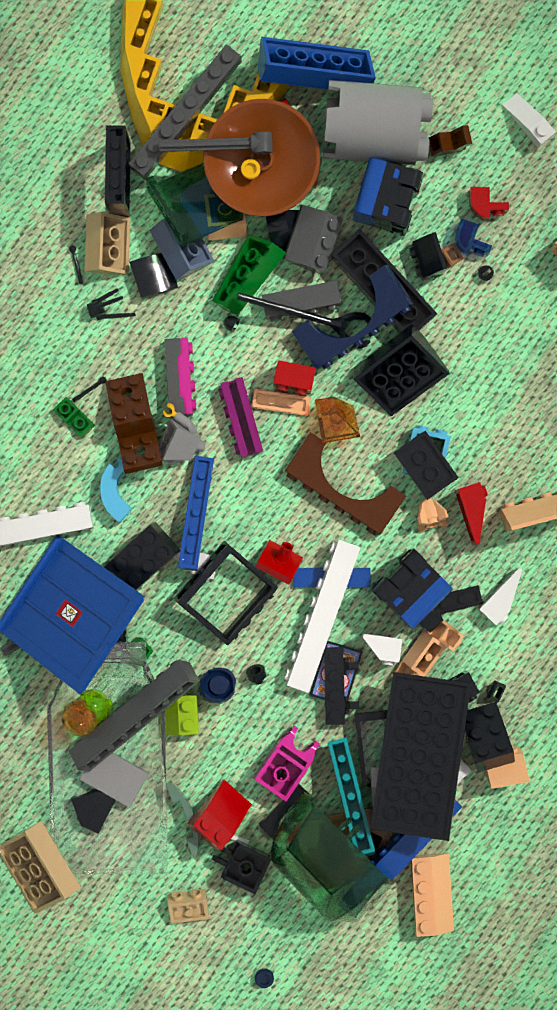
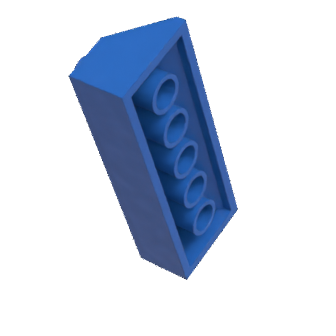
(312, 63)

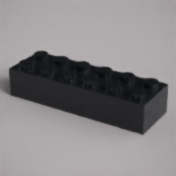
(360, 259)

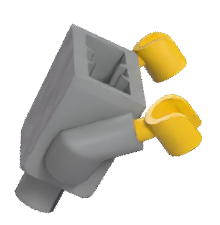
(179, 438)

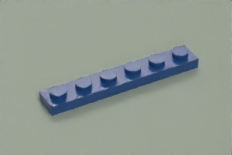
(196, 513)

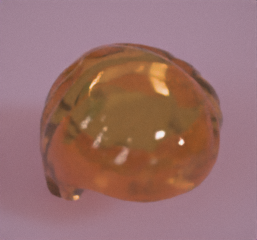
(78, 718)

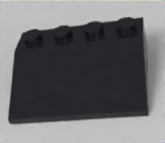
(400, 370)

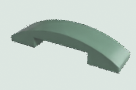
(176, 795)

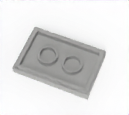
(116, 779)

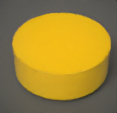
(250, 169)

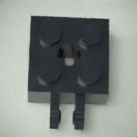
(233, 870)

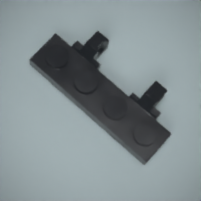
(335, 702)

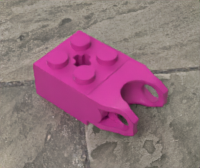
(285, 757)

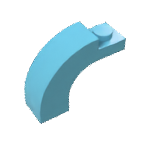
(109, 492)

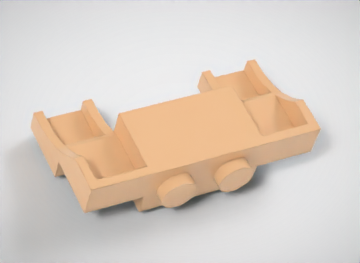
(428, 649)

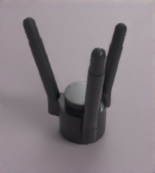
(97, 307)

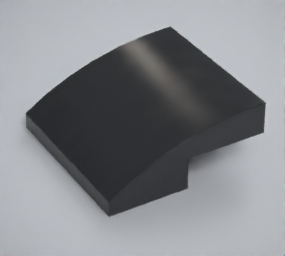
(153, 275)

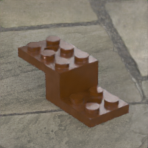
(133, 423)

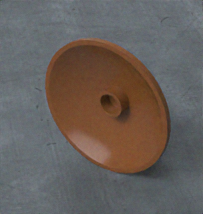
(284, 175)

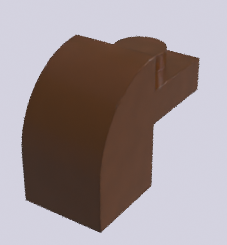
(450, 142)

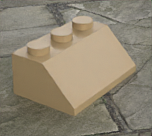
(107, 243)

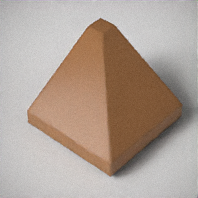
(449, 257)

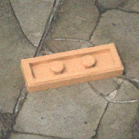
(281, 402)

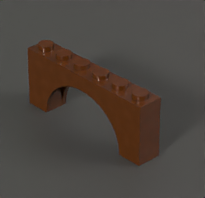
(372, 512)

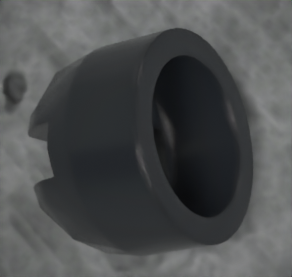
(483, 269)
(230, 321)

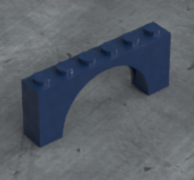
(390, 301)

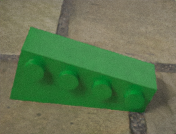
(248, 272)

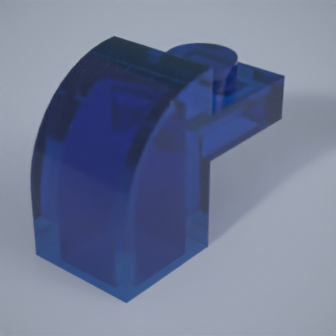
(465, 239)

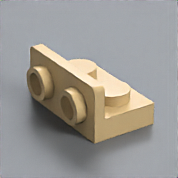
(188, 906)

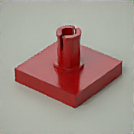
(279, 561)

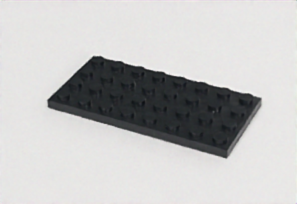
(421, 756)

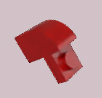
(482, 207)

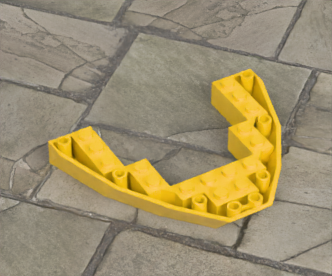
(142, 72)

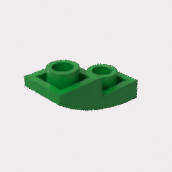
(74, 417)

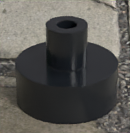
(256, 673)

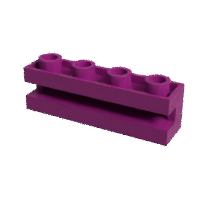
(241, 417)

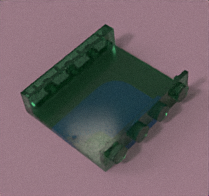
(191, 205)

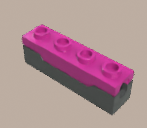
(179, 375)

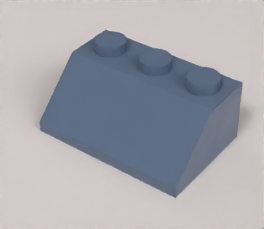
(180, 259)

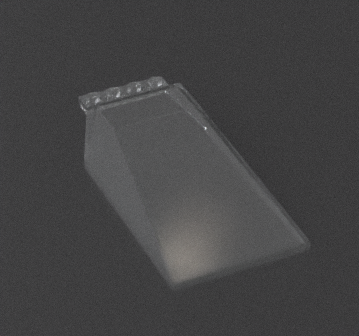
(132, 837)

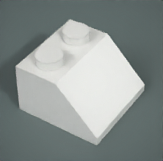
(384, 647)

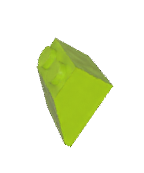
(183, 716)

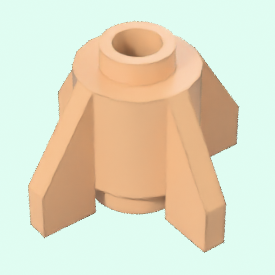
(431, 515)

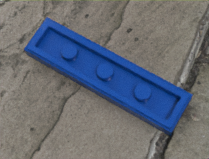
(309, 577)

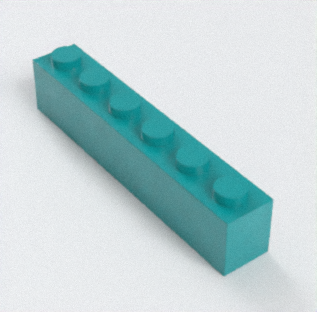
(351, 795)

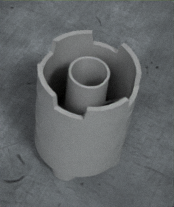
(377, 122)

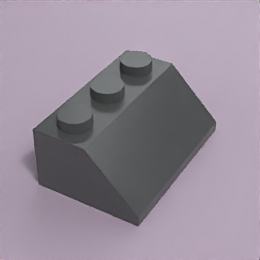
(313, 239)

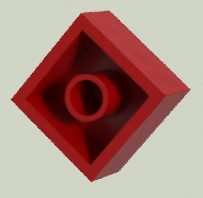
(294, 377)

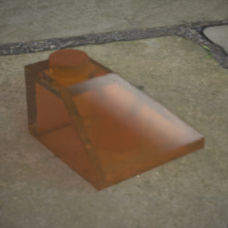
(336, 420)

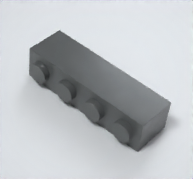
(305, 298)

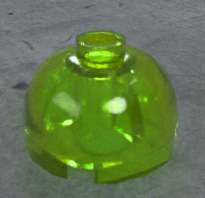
(97, 703)

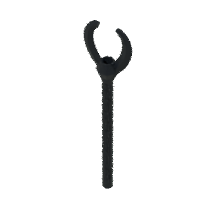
(338, 324)

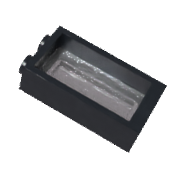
(370, 735)

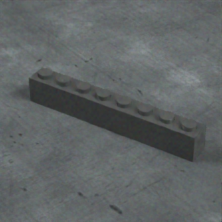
(186, 110)
(134, 715)

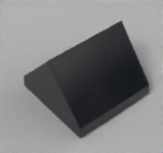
(432, 620)

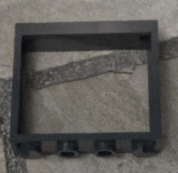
(117, 170)
(202, 576)

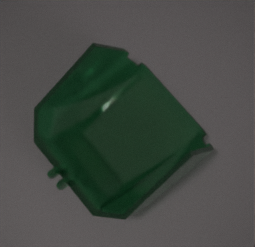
(326, 863)

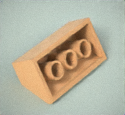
(432, 894)

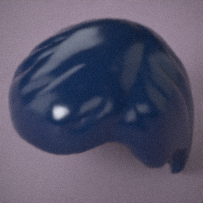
(217, 685)

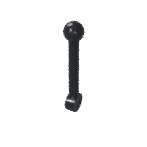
(72, 249)
(101, 381)

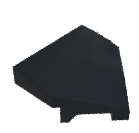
(92, 809)

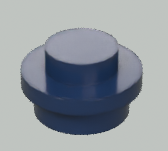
(264, 978)

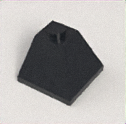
(281, 227)

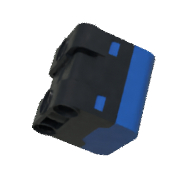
(387, 196)
(412, 589)

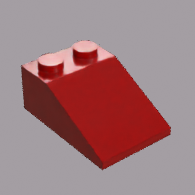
(472, 505)
(220, 815)

